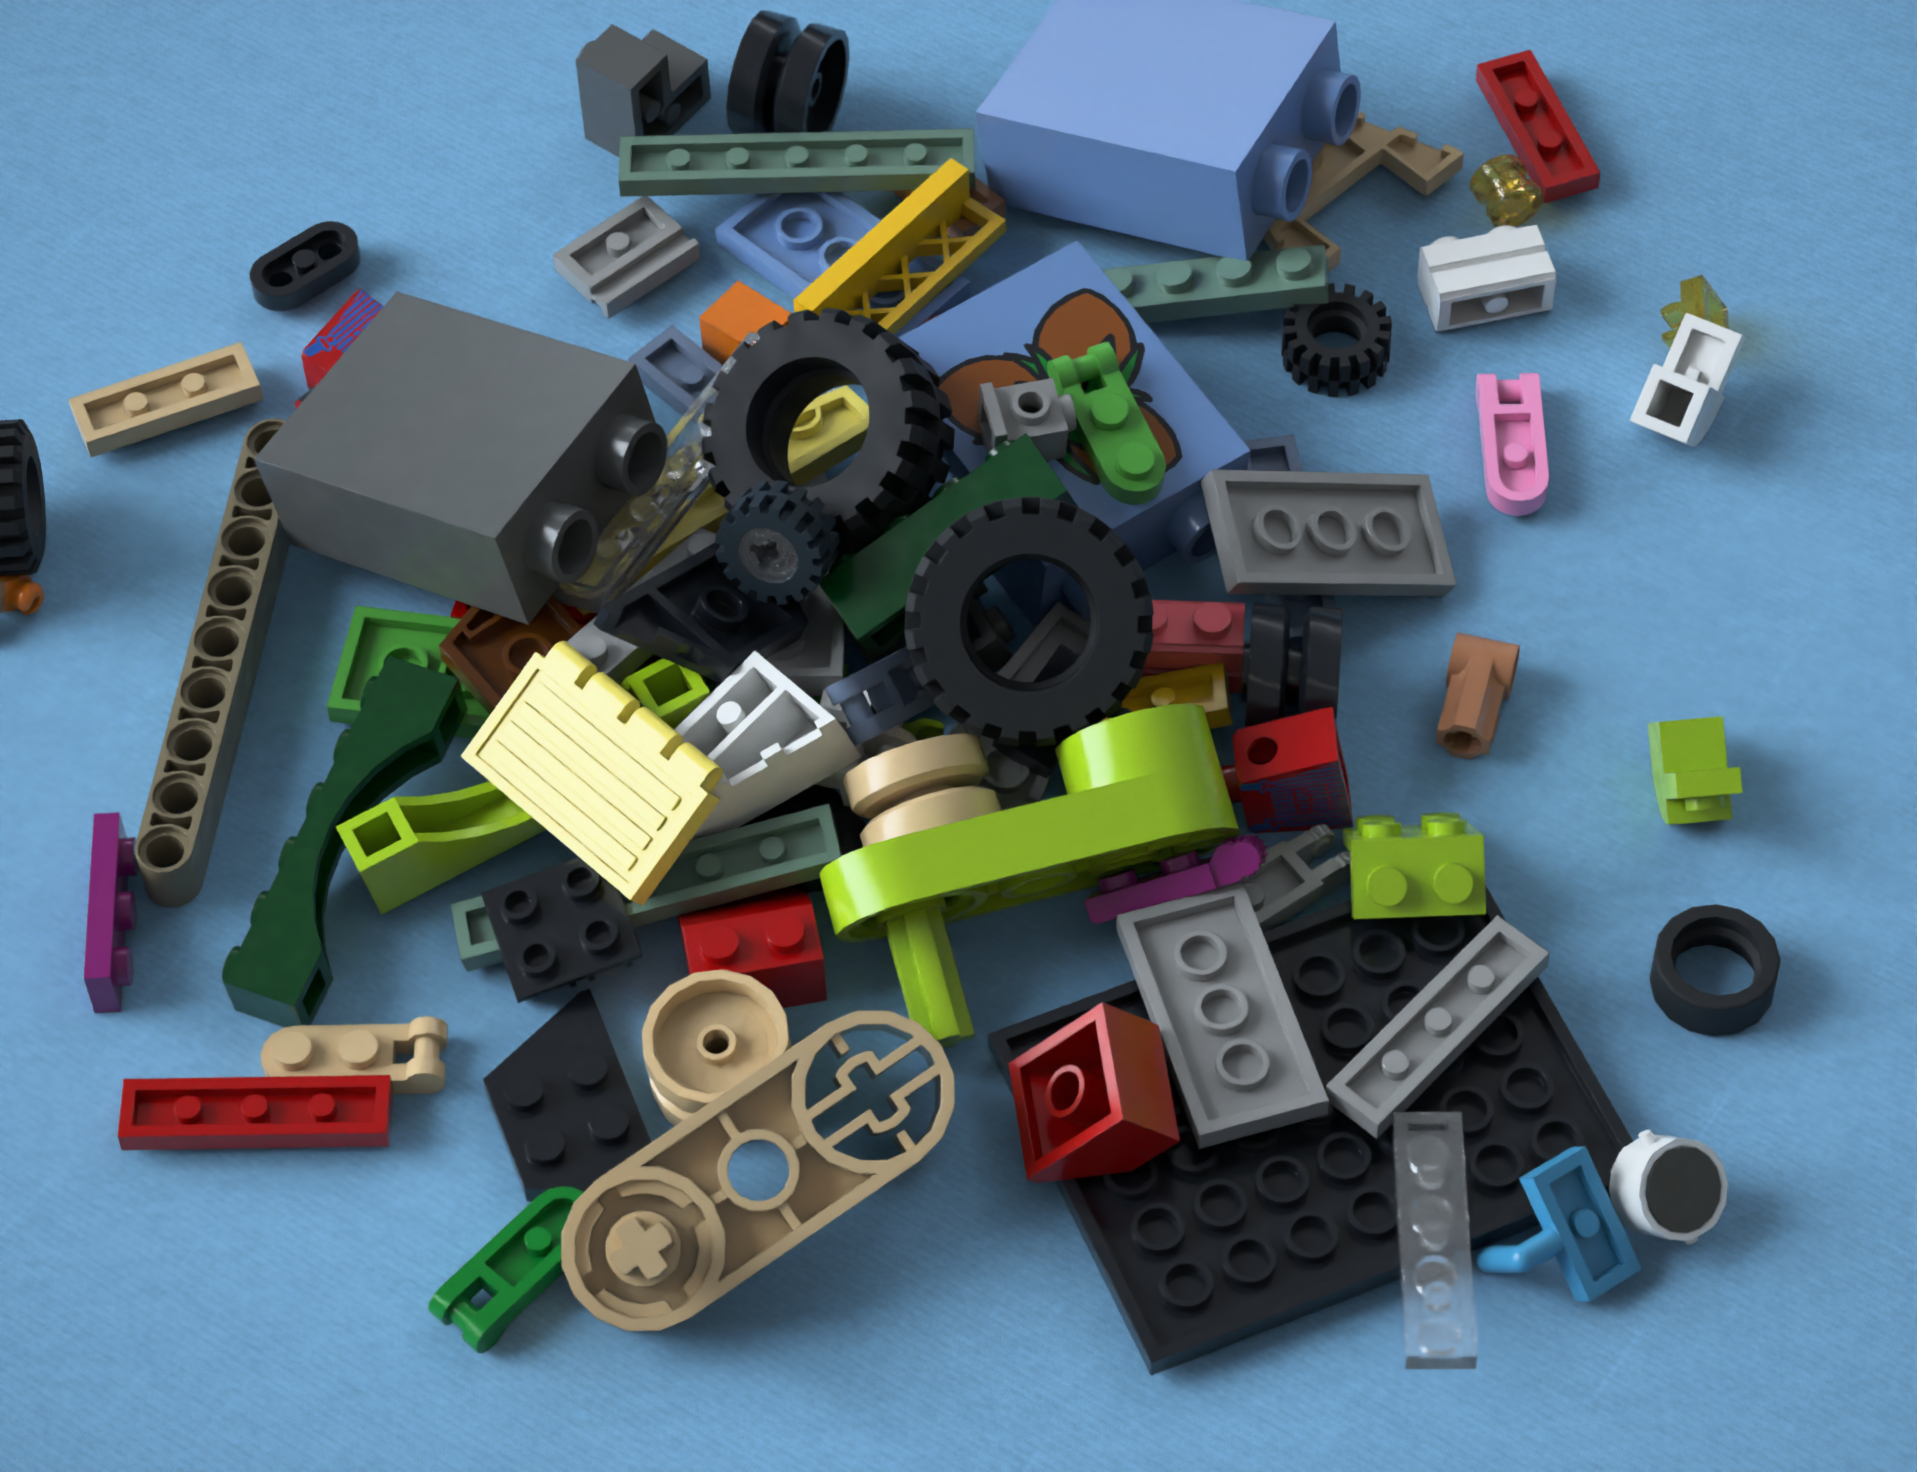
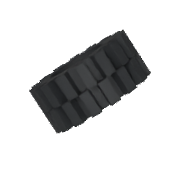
(1337, 366)

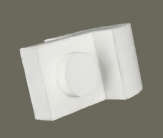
(1688, 389)

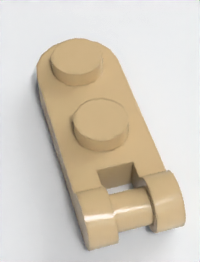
(362, 1051)

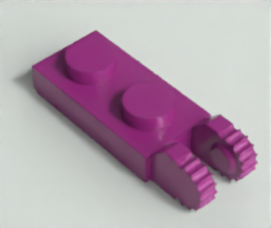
(1179, 878)

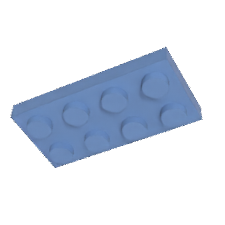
(802, 234)

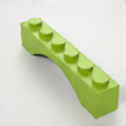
(429, 839)

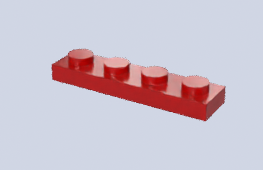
(256, 1112)

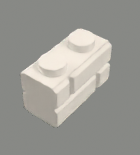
(1486, 277)

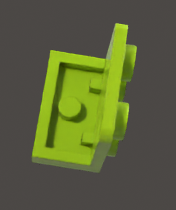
(1415, 867)

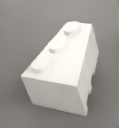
(765, 740)

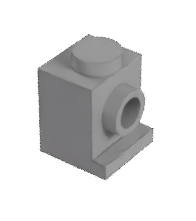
(1029, 409)

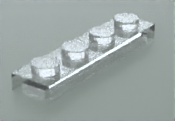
(1434, 1241)

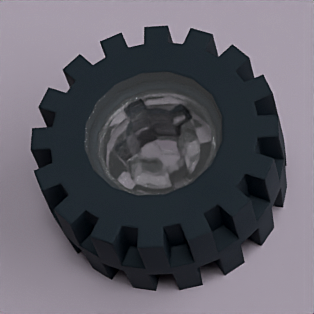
(801, 536)

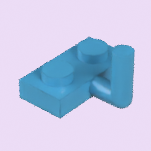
(1576, 1226)

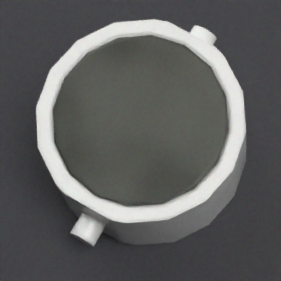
(1668, 1187)

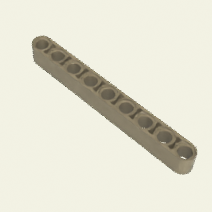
(218, 675)

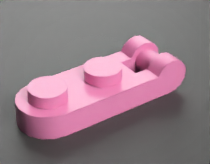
(1513, 442)

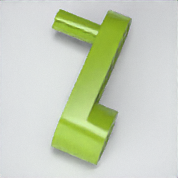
(1133, 797)

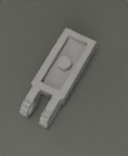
(1287, 883)

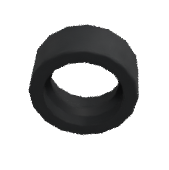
(1722, 928)

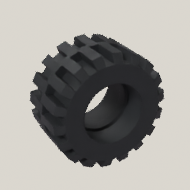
(20, 501)

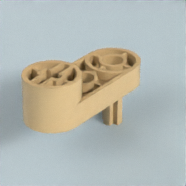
(693, 1255)

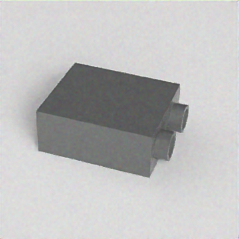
(464, 456)

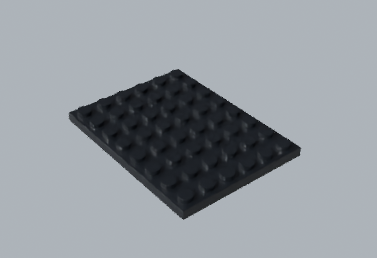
(1307, 1212)

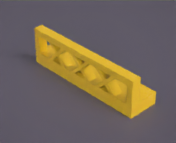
(896, 241)

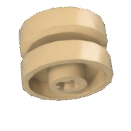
(920, 787)
(709, 1038)

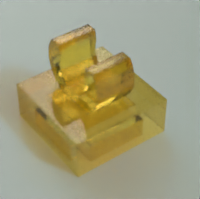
(1696, 299)

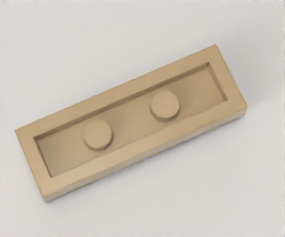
(165, 399)

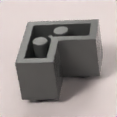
(638, 86)

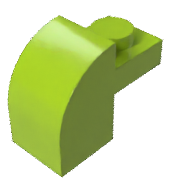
(1692, 770)

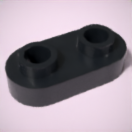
(300, 266)

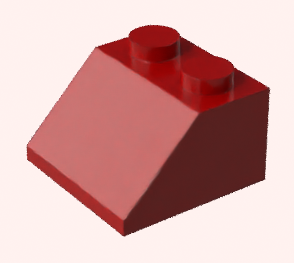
(762, 937)
(1093, 1097)

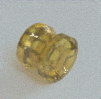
(1506, 191)

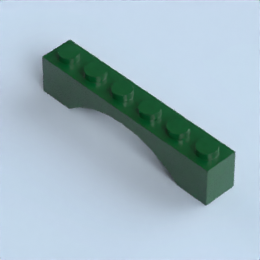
(399, 733)

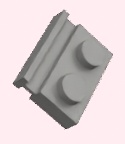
(626, 256)

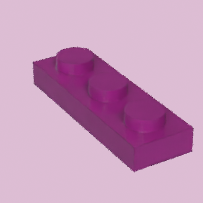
(109, 913)

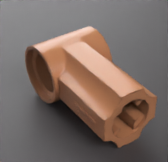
(1477, 682)

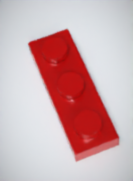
(1537, 126)

